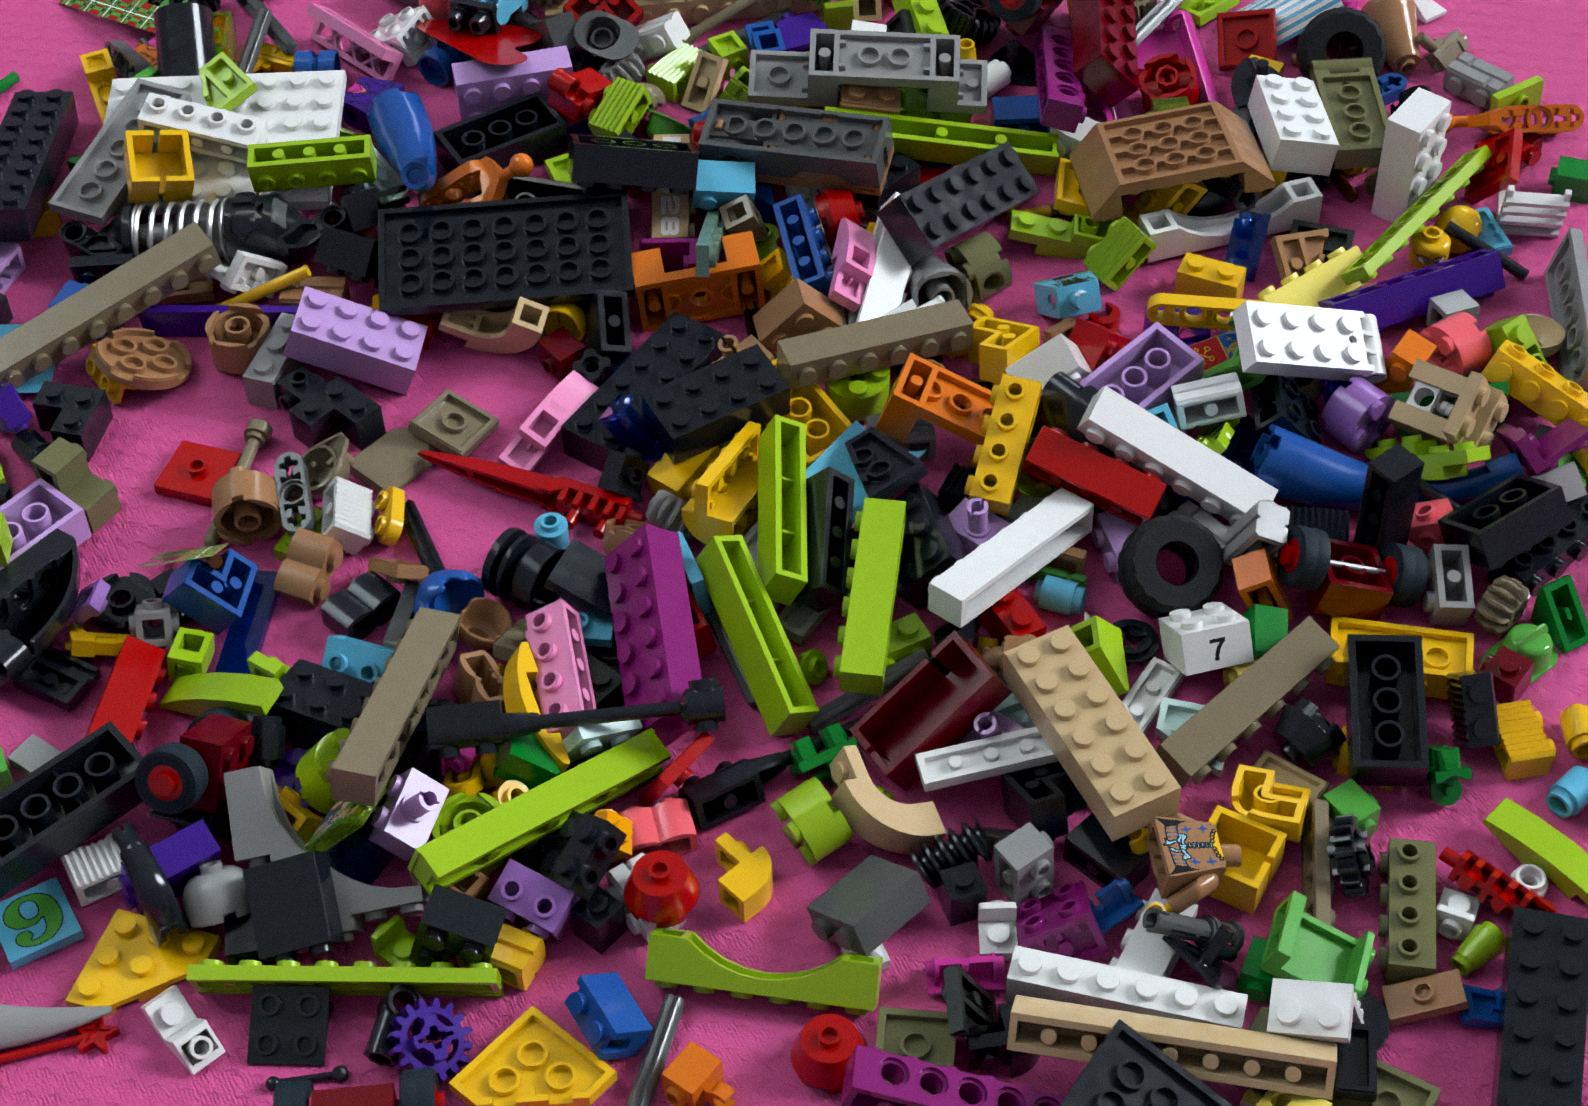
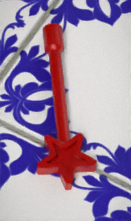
(88, 1037)

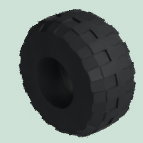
(1341, 21)
(1188, 540)

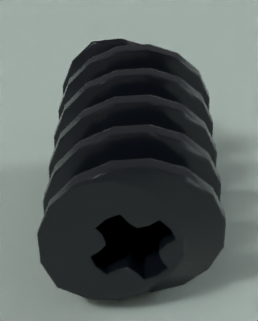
(953, 852)

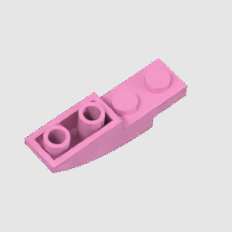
(853, 264)
(545, 422)

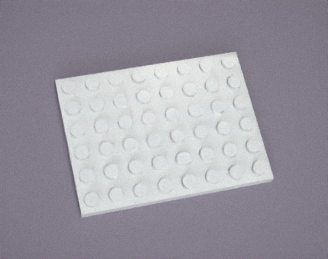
(295, 109)

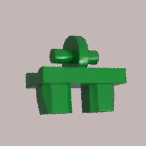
(806, 758)
(1443, 774)

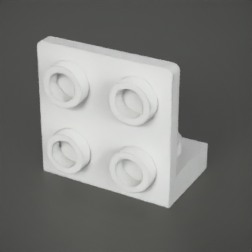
(403, 34)
(247, 272)

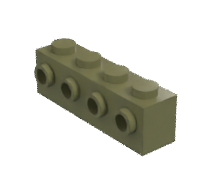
(1408, 910)

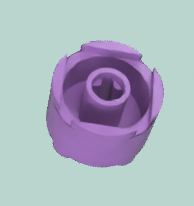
(1357, 415)

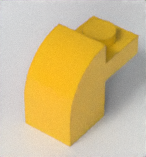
(748, 878)

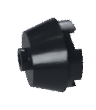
(1307, 735)

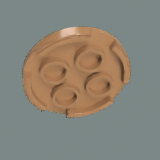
(142, 359)

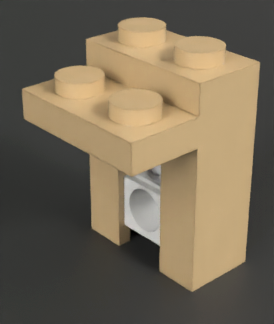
(1470, 419)

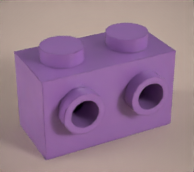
(533, 900)

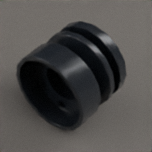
(519, 568)

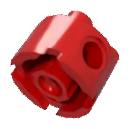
(1168, 77)

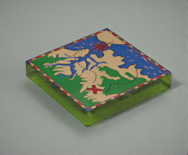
(339, 823)

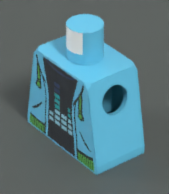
(1072, 294)

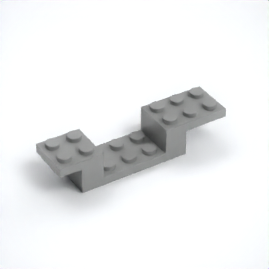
(871, 60)

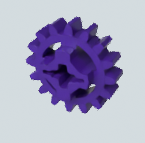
(428, 1025)

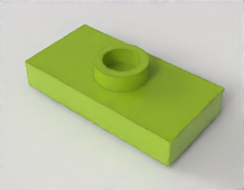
(1524, 93)

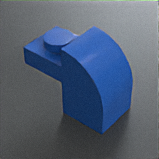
(764, 36)

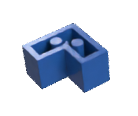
(211, 594)

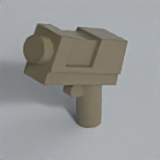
(1443, 51)

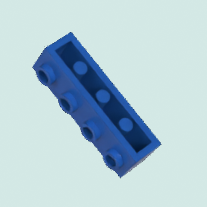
(804, 243)

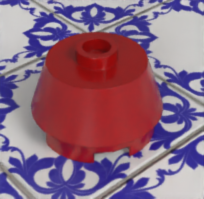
(835, 205)
(661, 889)
(823, 1051)

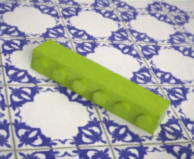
(782, 509)
(871, 598)
(756, 635)

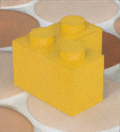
(999, 344)

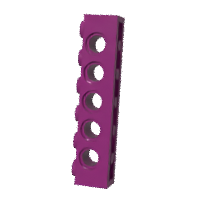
(1057, 85)
(870, 1067)

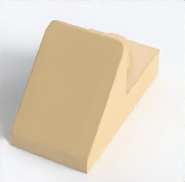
(704, 81)

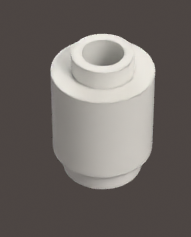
(997, 76)

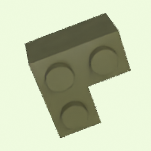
(68, 471)

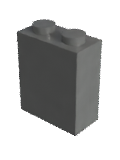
(868, 905)

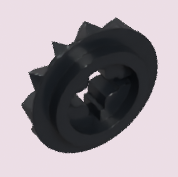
(1143, 635)

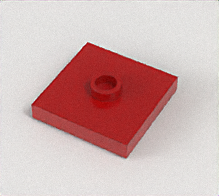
(1245, 34)
(195, 471)
(677, 771)

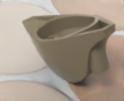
(324, 463)

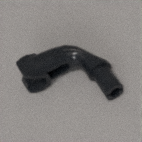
(150, 885)

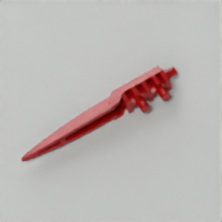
(560, 494)
(1491, 883)

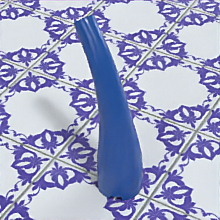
(405, 137)
(1328, 479)

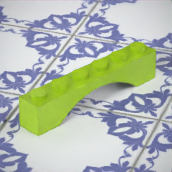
(685, 959)

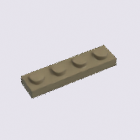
(1316, 864)

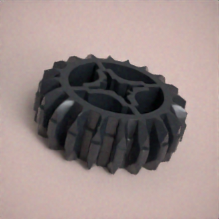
(969, 20)

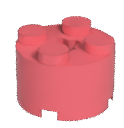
(1459, 344)

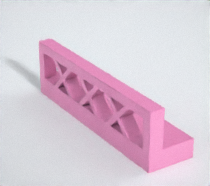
(358, 38)

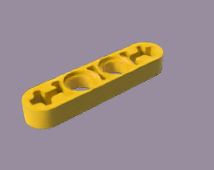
(1206, 319)

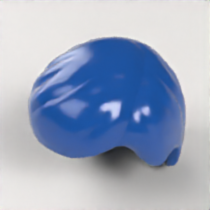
(448, 591)

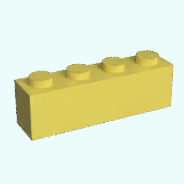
(1317, 283)

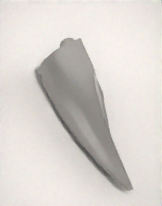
(30, 1024)

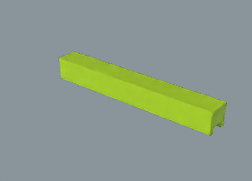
(959, 141)
(538, 811)

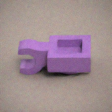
(90, 601)

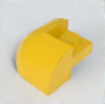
(1269, 802)

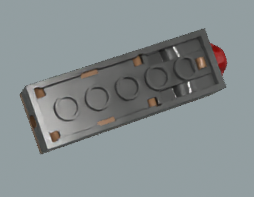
(799, 144)

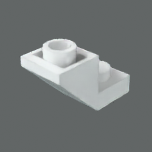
(182, 1031)

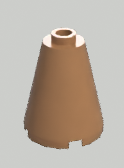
(1400, 29)

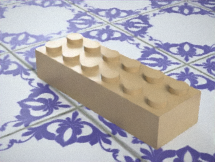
(1091, 732)

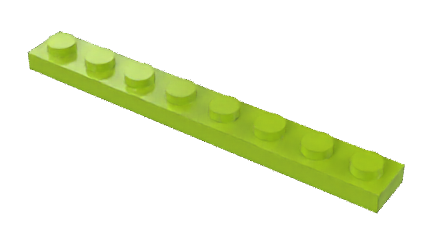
(1412, 220)

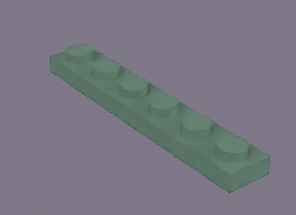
(709, 243)

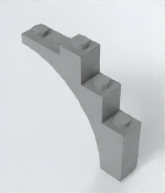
(265, 834)

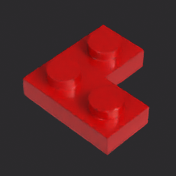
(1501, 170)

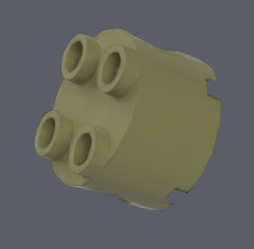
(981, 264)

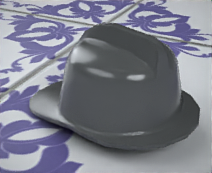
(606, 35)

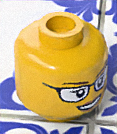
(1429, 247)

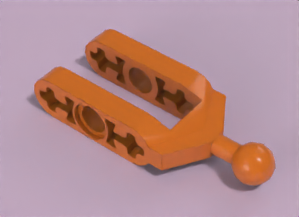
(1491, 120)
(476, 175)

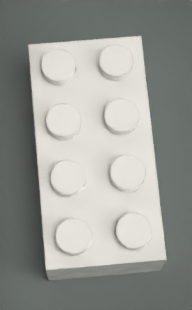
(1292, 125)
(1411, 153)

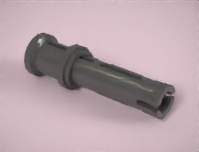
(1189, 928)

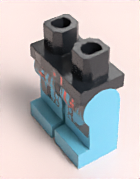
(482, 15)

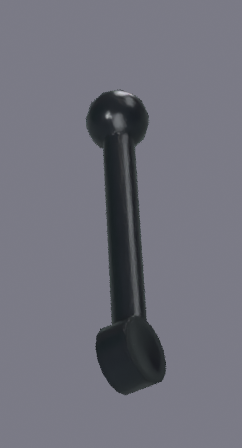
(339, 1074)

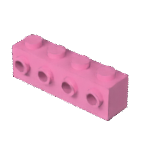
(561, 661)

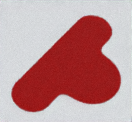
(489, 48)

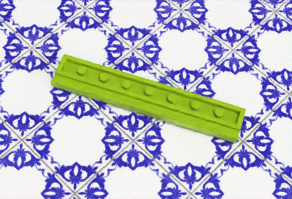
(360, 979)

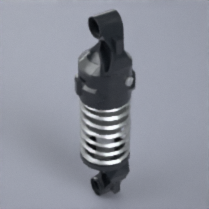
(244, 222)

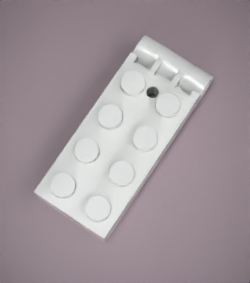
(1308, 342)

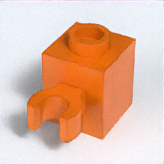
(695, 1079)

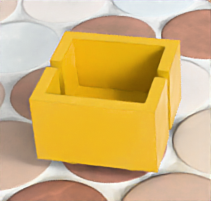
(161, 173)
(1261, 856)

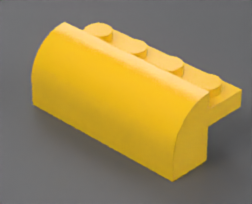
(727, 493)

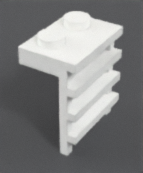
(1531, 212)
(1313, 1010)

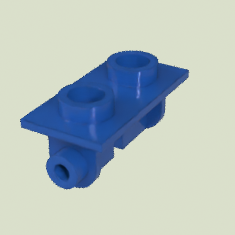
(1116, 904)

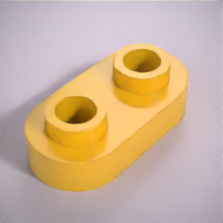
(390, 515)
(468, 781)

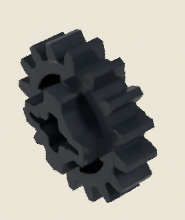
(1351, 855)

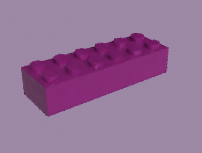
(652, 624)

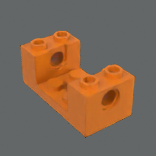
(727, 287)
(930, 393)

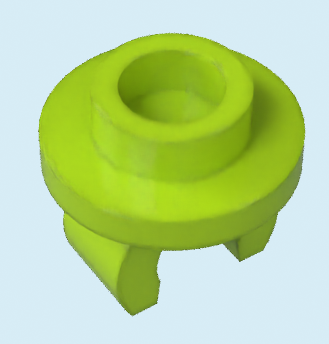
(813, 666)

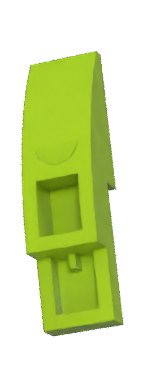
(1055, 236)
(1438, 460)

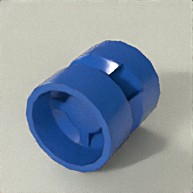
(308, 61)
(437, 61)

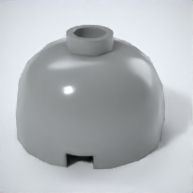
(214, 894)

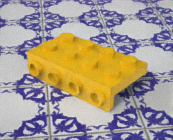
(1442, 650)

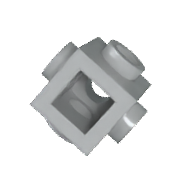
(157, 635)

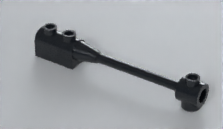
(485, 726)
(738, 785)

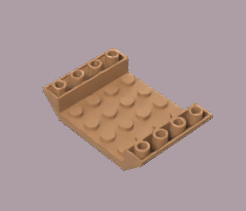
(1164, 152)

